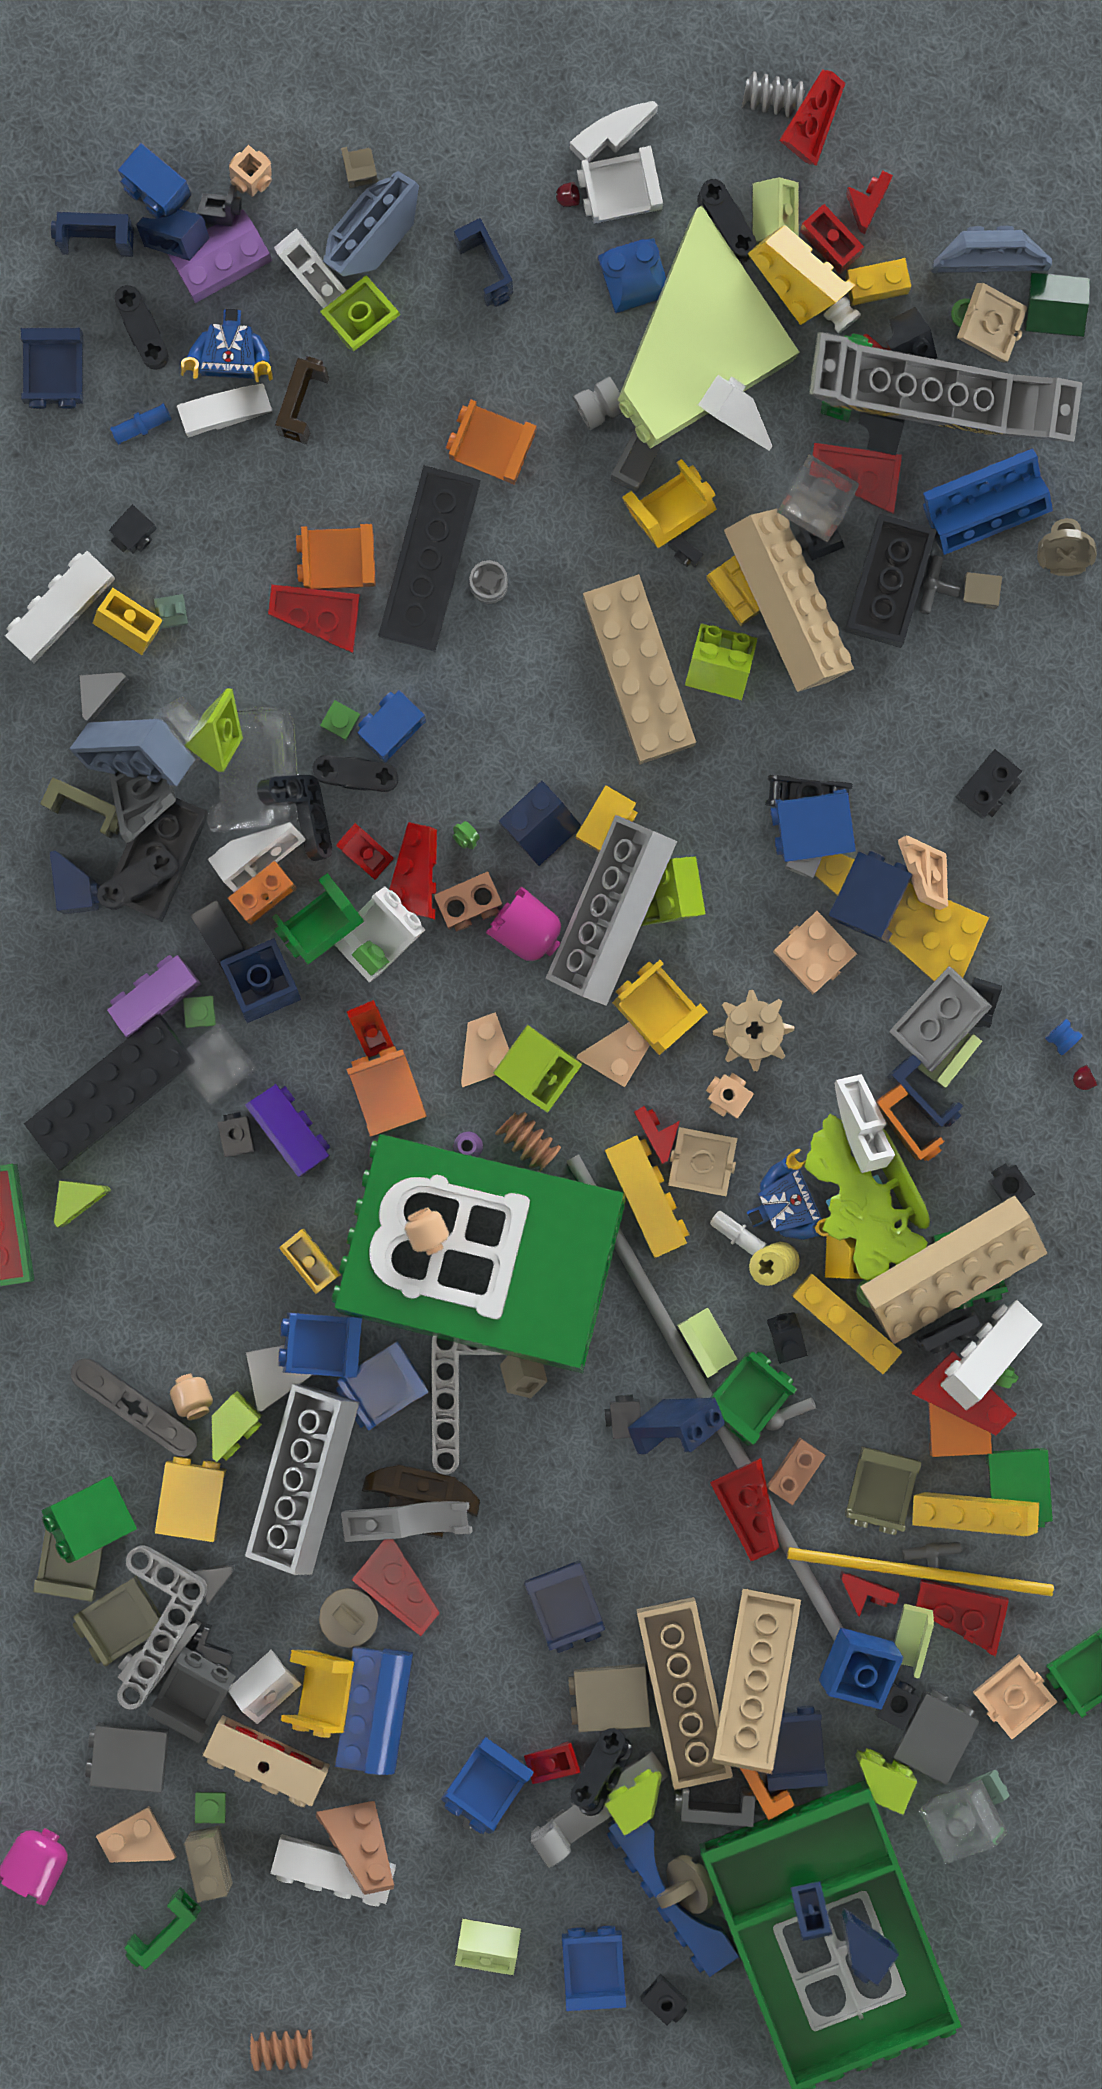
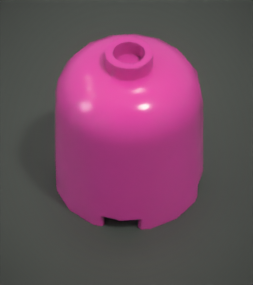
(526, 927)
(34, 1864)

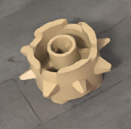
(740, 1018)

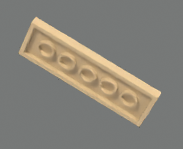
(756, 1681)

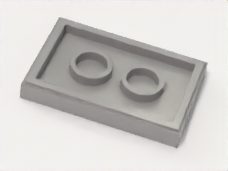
(940, 1018)

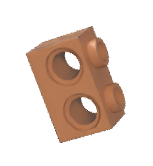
(465, 894)
(795, 1471)

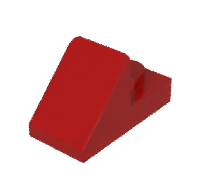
(865, 206)
(364, 851)
(370, 1028)
(660, 1141)
(859, 1588)
(552, 1763)

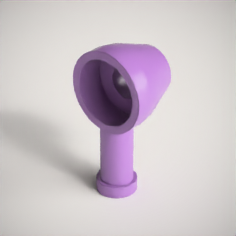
(474, 1138)

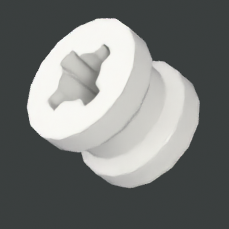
(842, 314)

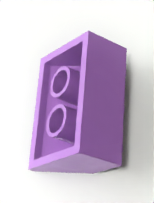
(223, 258)
(153, 995)

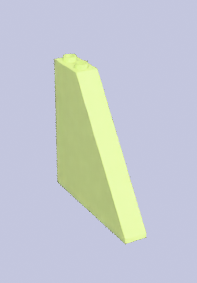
(701, 327)

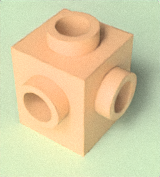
(250, 162)
(740, 1098)

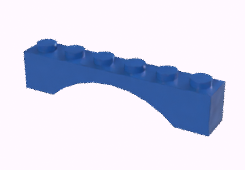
(707, 1941)

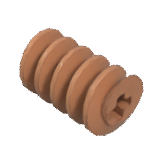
(528, 1140)
(281, 2050)

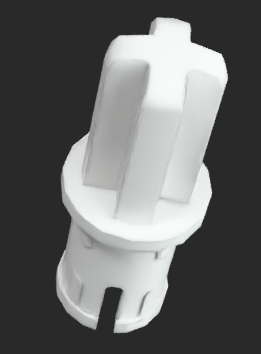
(737, 1233)

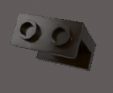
(287, 422)

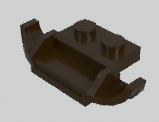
(415, 1486)

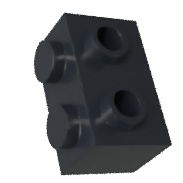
(989, 784)

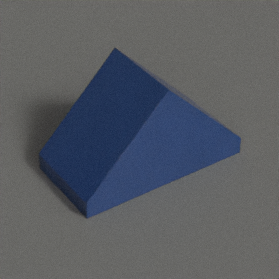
(811, 1911)

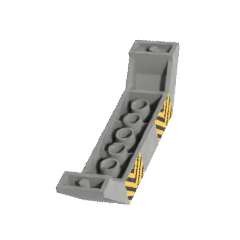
(943, 392)

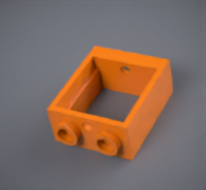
(252, 896)

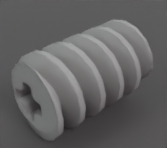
(773, 94)

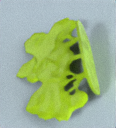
(864, 1206)

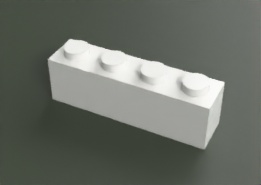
(60, 606)
(991, 1354)
(319, 1868)

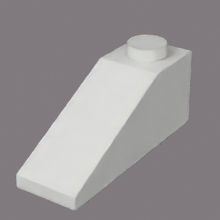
(309, 268)
(736, 409)
(250, 854)

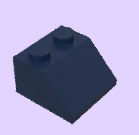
(540, 823)
(72, 887)
(260, 980)
(867, 1949)

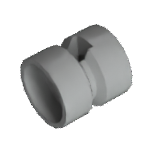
(597, 404)
(488, 582)

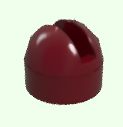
(568, 195)
(1084, 1079)

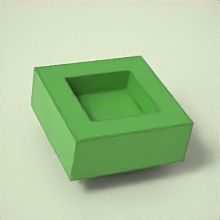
(340, 720)
(370, 957)
(199, 1011)
(210, 1807)

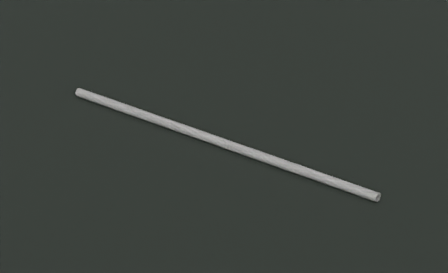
(703, 1391)

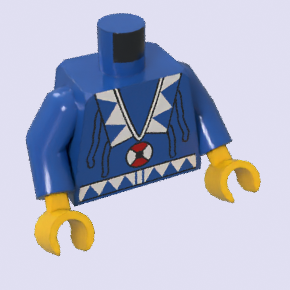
(228, 351)
(787, 1202)

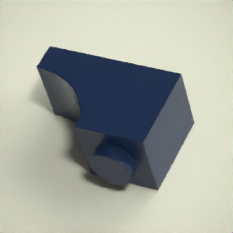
(176, 234)

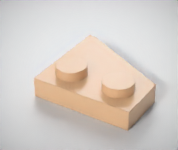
(927, 870)
(483, 1049)
(616, 1054)
(136, 1840)

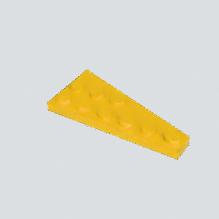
(920, 932)

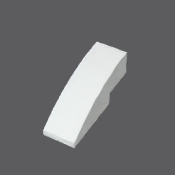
(612, 130)
(224, 409)
(863, 1124)

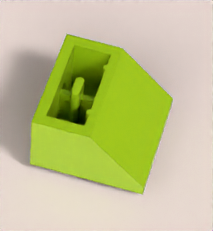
(721, 661)
(677, 894)
(537, 1068)
(231, 1423)
(888, 1783)
(635, 1805)

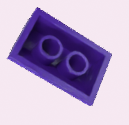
(289, 1129)

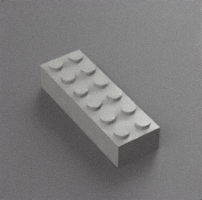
(611, 910)
(302, 1479)

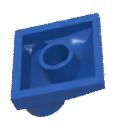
(633, 274)

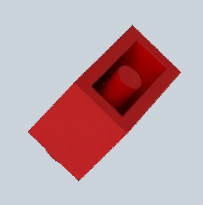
(831, 238)

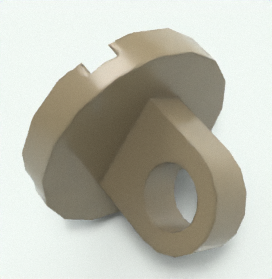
(1066, 549)
(348, 1617)
(688, 1886)

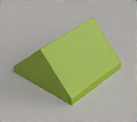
(359, 313)
(217, 732)
(76, 1198)

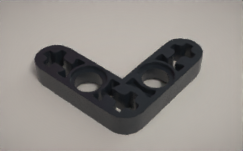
(308, 799)

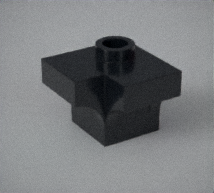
(911, 335)
(883, 432)

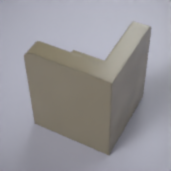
(359, 167)
(982, 589)
(523, 1376)

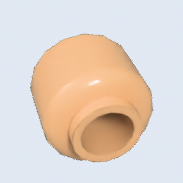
(426, 1231)
(191, 1397)

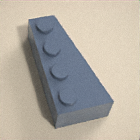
(133, 749)

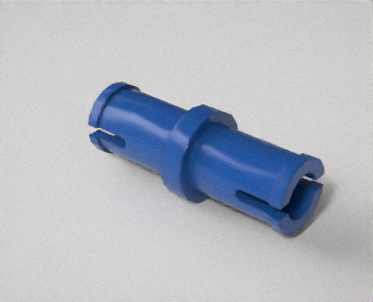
(141, 423)

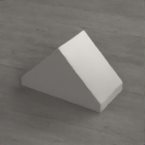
(98, 691)

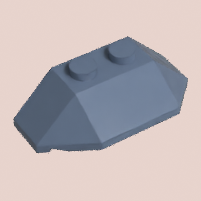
(372, 226)
(991, 252)

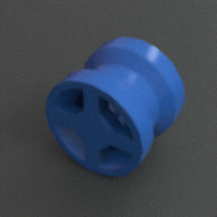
(1063, 1037)

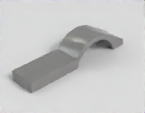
(405, 1521)

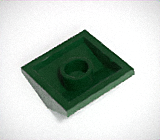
(1058, 304)

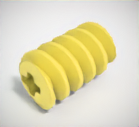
(774, 1263)

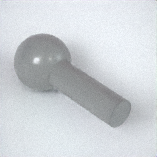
(781, 1415)

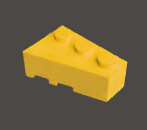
(797, 275)

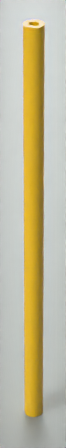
(920, 1571)

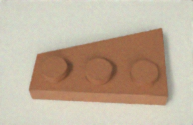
(360, 1842)

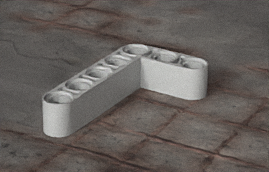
(452, 1414)
(165, 1625)
(567, 1826)

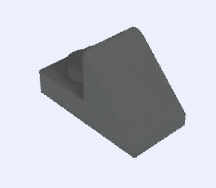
(214, 1578)

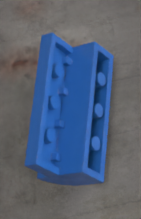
(987, 501)
(375, 1711)

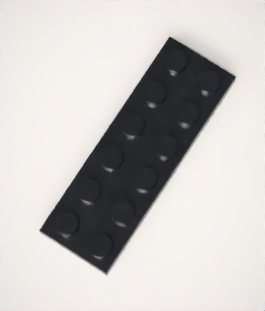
(429, 558)
(109, 1092)

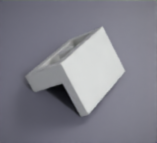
(263, 1687)

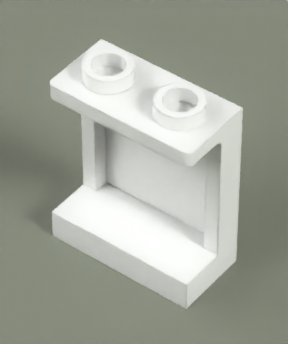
(620, 186)
(384, 924)

